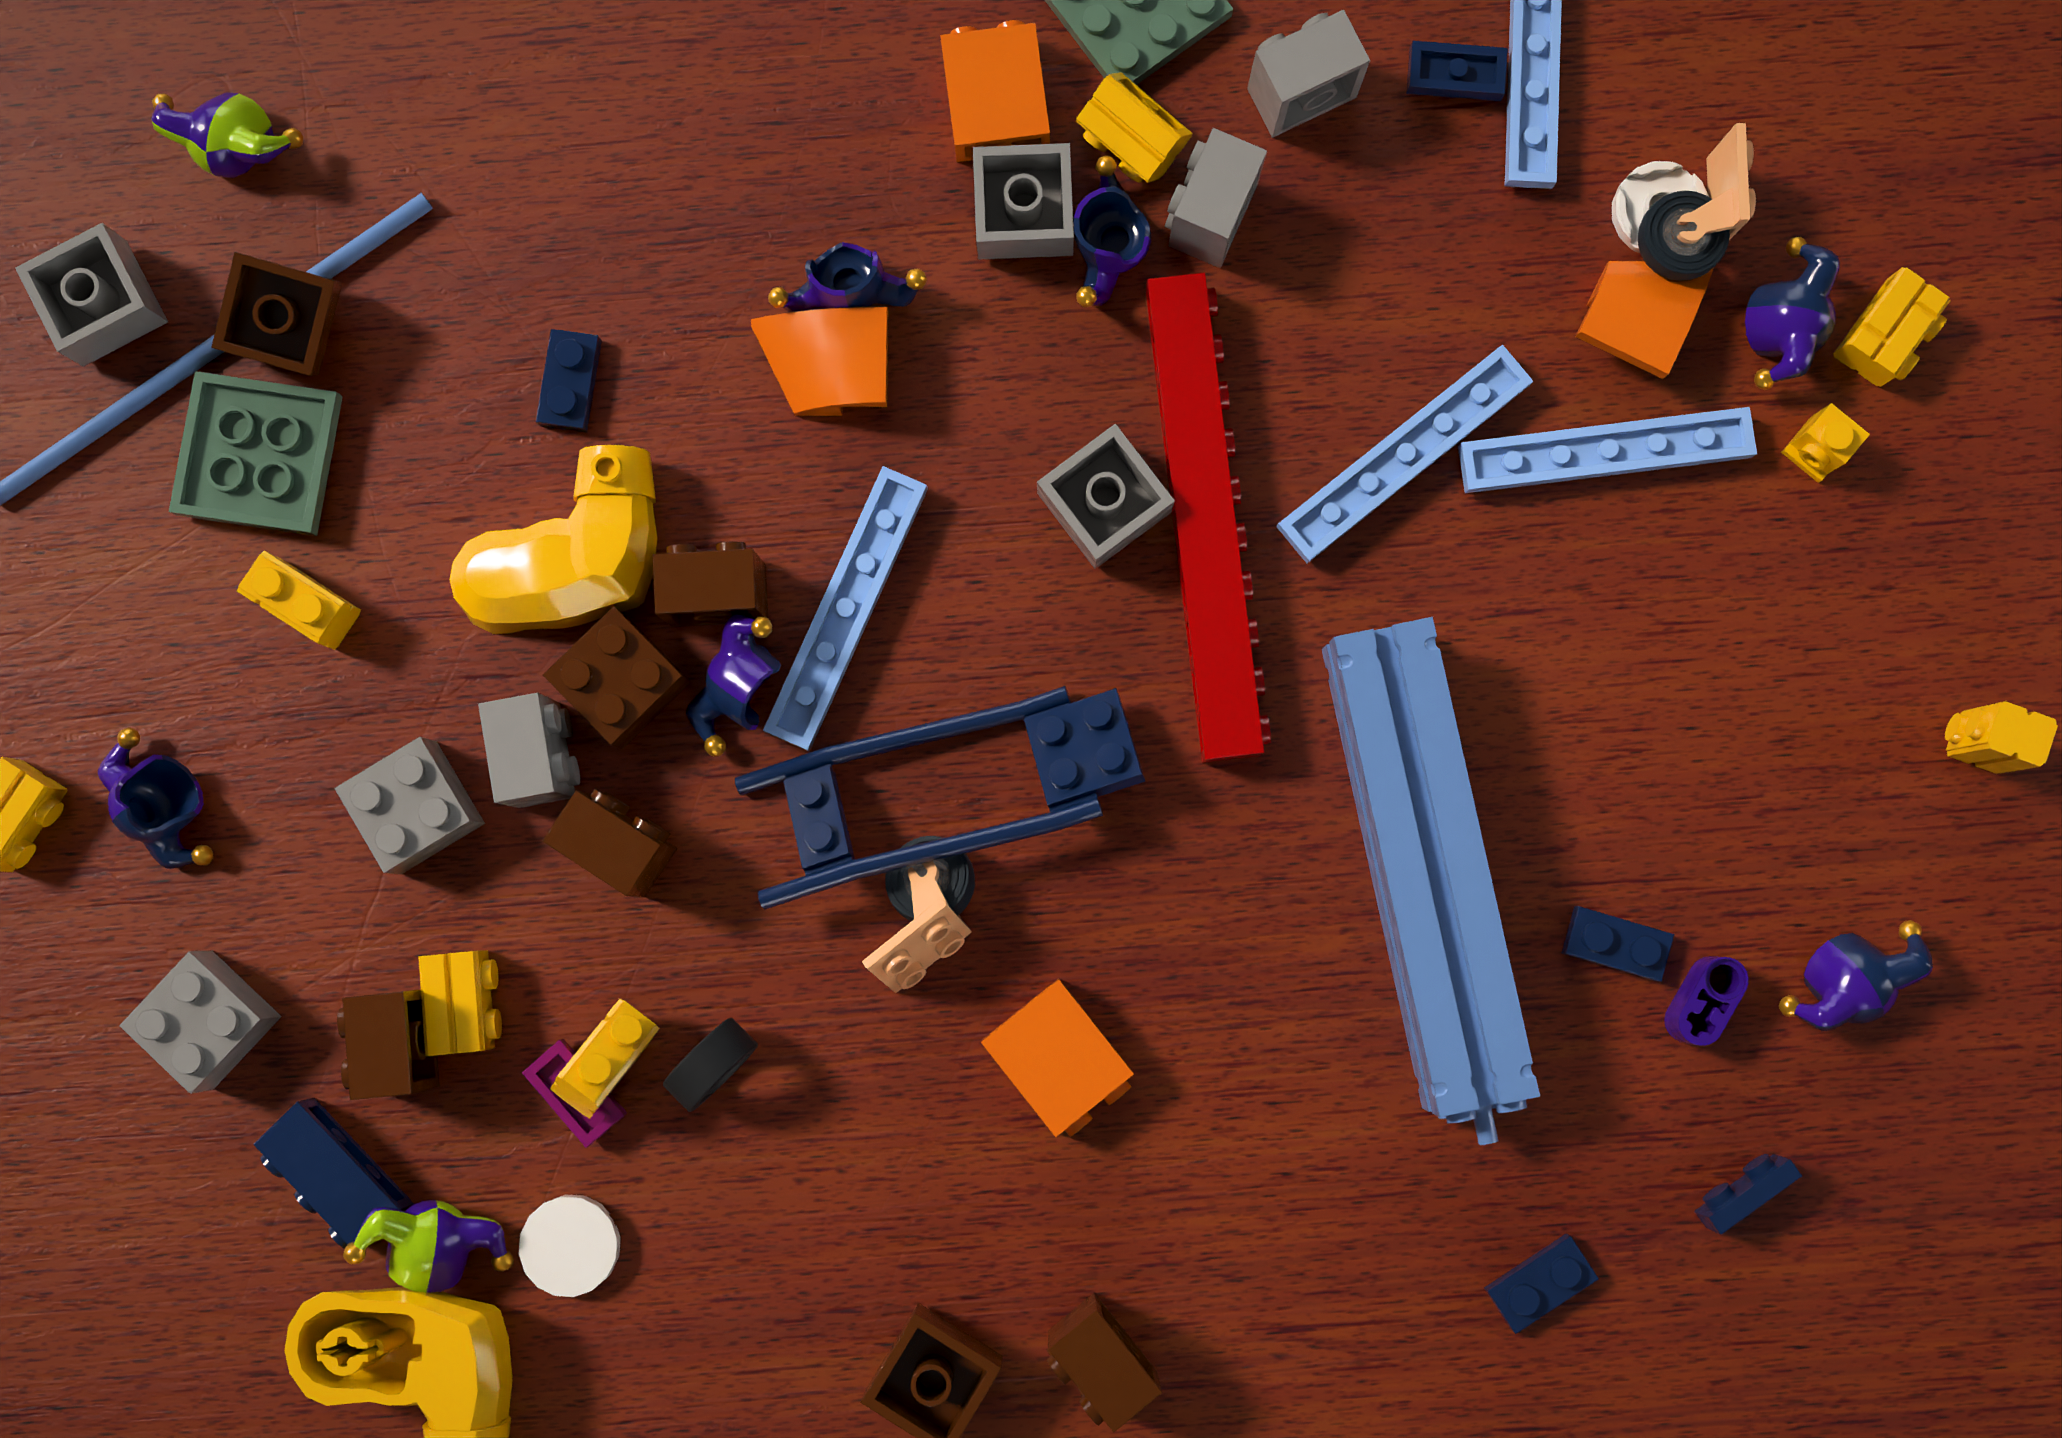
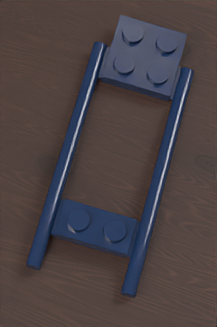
(1078, 752)

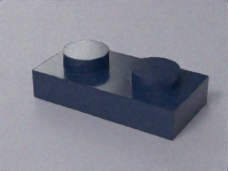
(1457, 70)
(568, 380)
(1617, 943)
(1731, 1203)
(1541, 1283)

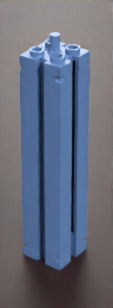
(1430, 874)

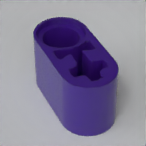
(1712, 1018)

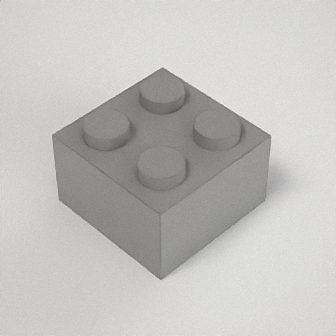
(1307, 72)
(1216, 197)
(1023, 201)
(91, 295)
(1105, 496)
(528, 750)
(409, 806)
(200, 1021)

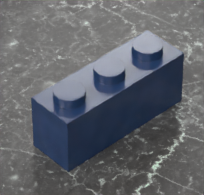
(327, 1169)

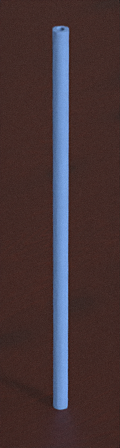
(196, 358)

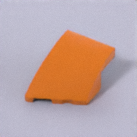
(1641, 315)
(828, 357)

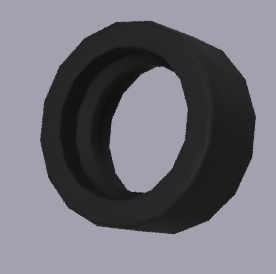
(710, 1064)

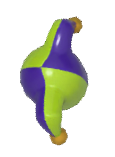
(223, 133)
(428, 1243)

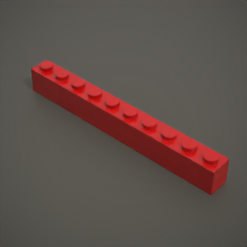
(1204, 518)

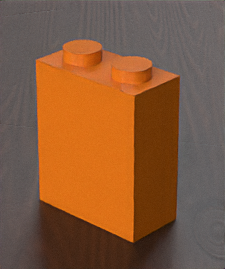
(995, 87)
(1059, 1059)

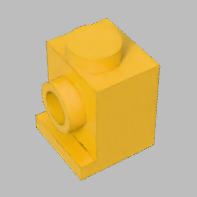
(1825, 442)

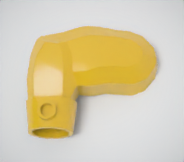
(571, 567)
(406, 1352)

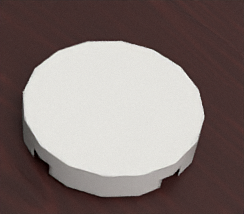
(1642, 190)
(569, 1245)

